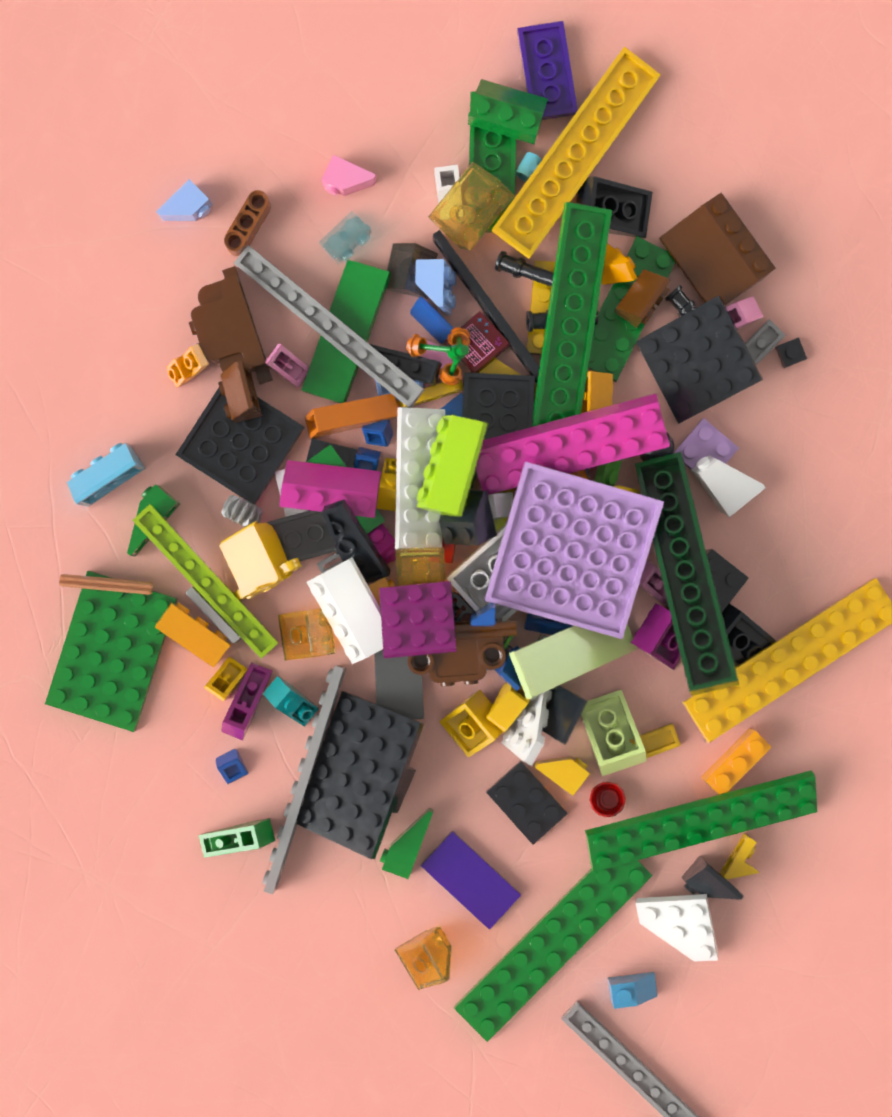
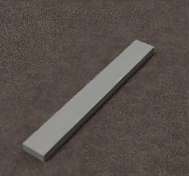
(625, 1063)

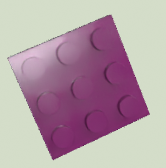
(417, 619)

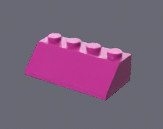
(317, 485)

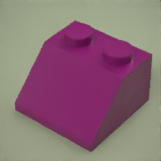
(658, 637)

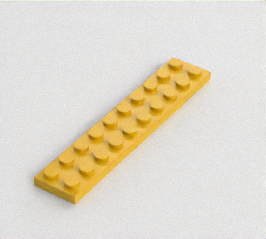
(576, 152)
(793, 659)

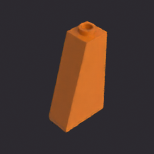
(350, 415)

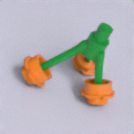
(458, 339)

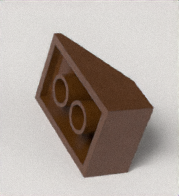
(240, 393)

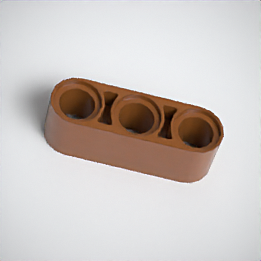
(247, 211)

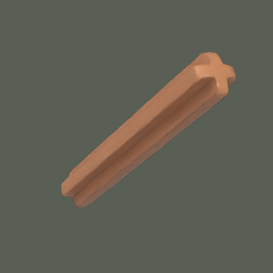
(106, 584)

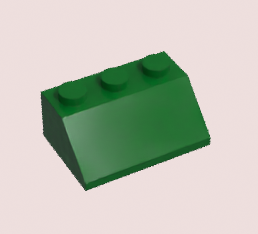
(507, 111)

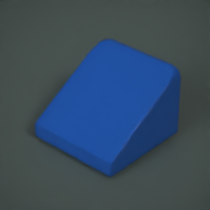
(378, 433)
(367, 459)
(231, 766)

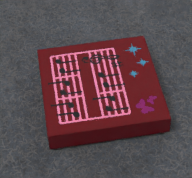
(484, 345)

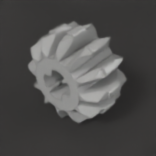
(241, 511)

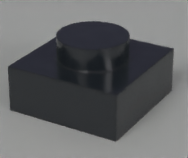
(791, 352)

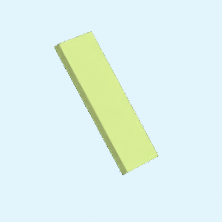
(566, 657)

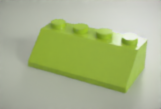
(451, 465)

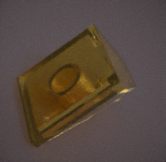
(427, 958)

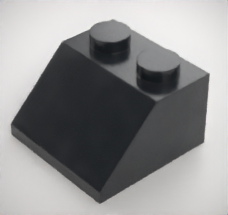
(474, 525)

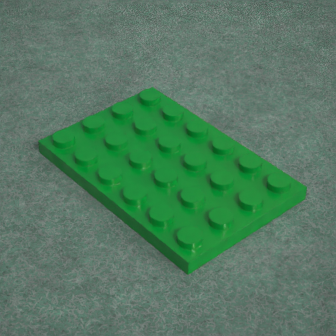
(109, 655)

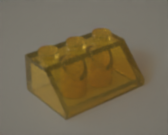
(471, 206)

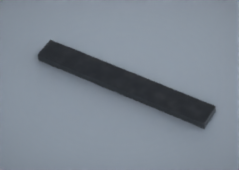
(486, 304)

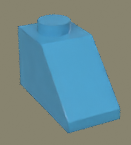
(632, 989)

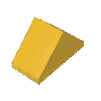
(226, 679)

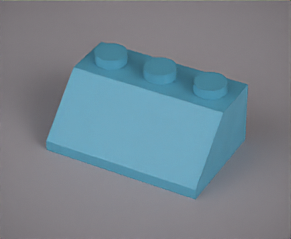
(104, 474)

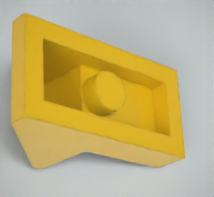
(735, 864)

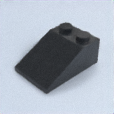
(628, 205)
(744, 635)
(563, 714)

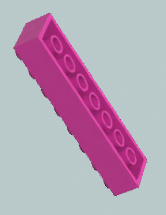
(574, 442)

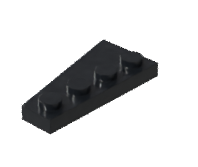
(353, 541)

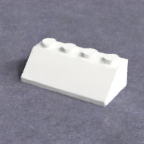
(349, 609)

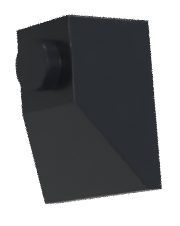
(704, 879)

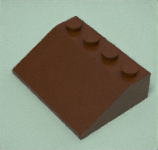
(717, 251)

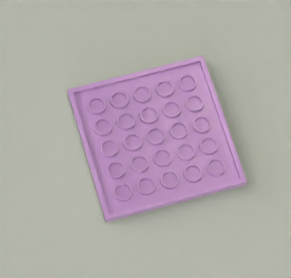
(573, 550)

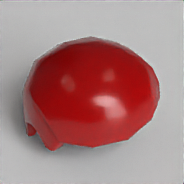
(607, 799)

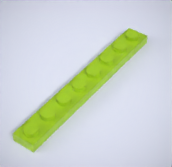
(205, 581)

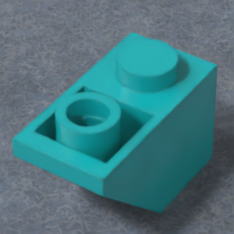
(290, 701)

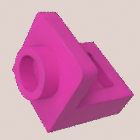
(384, 543)

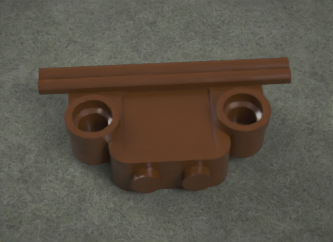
(227, 327)
(477, 651)

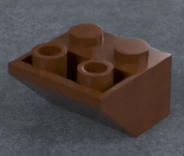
(639, 301)

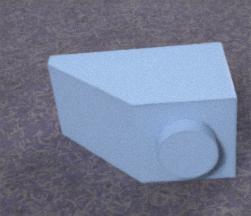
(185, 204)

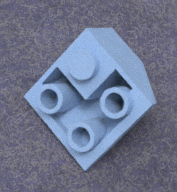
(436, 281)

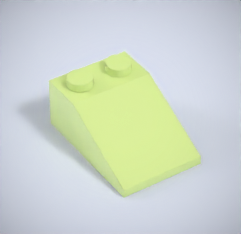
(609, 732)

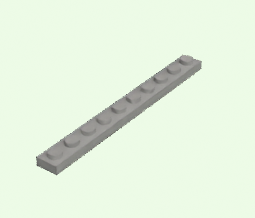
(329, 326)
(306, 766)

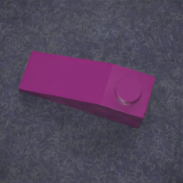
(246, 701)

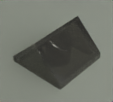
(403, 268)

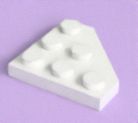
(525, 734)
(682, 923)

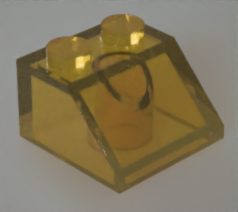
(306, 634)

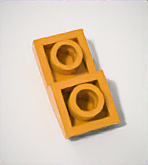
(187, 366)

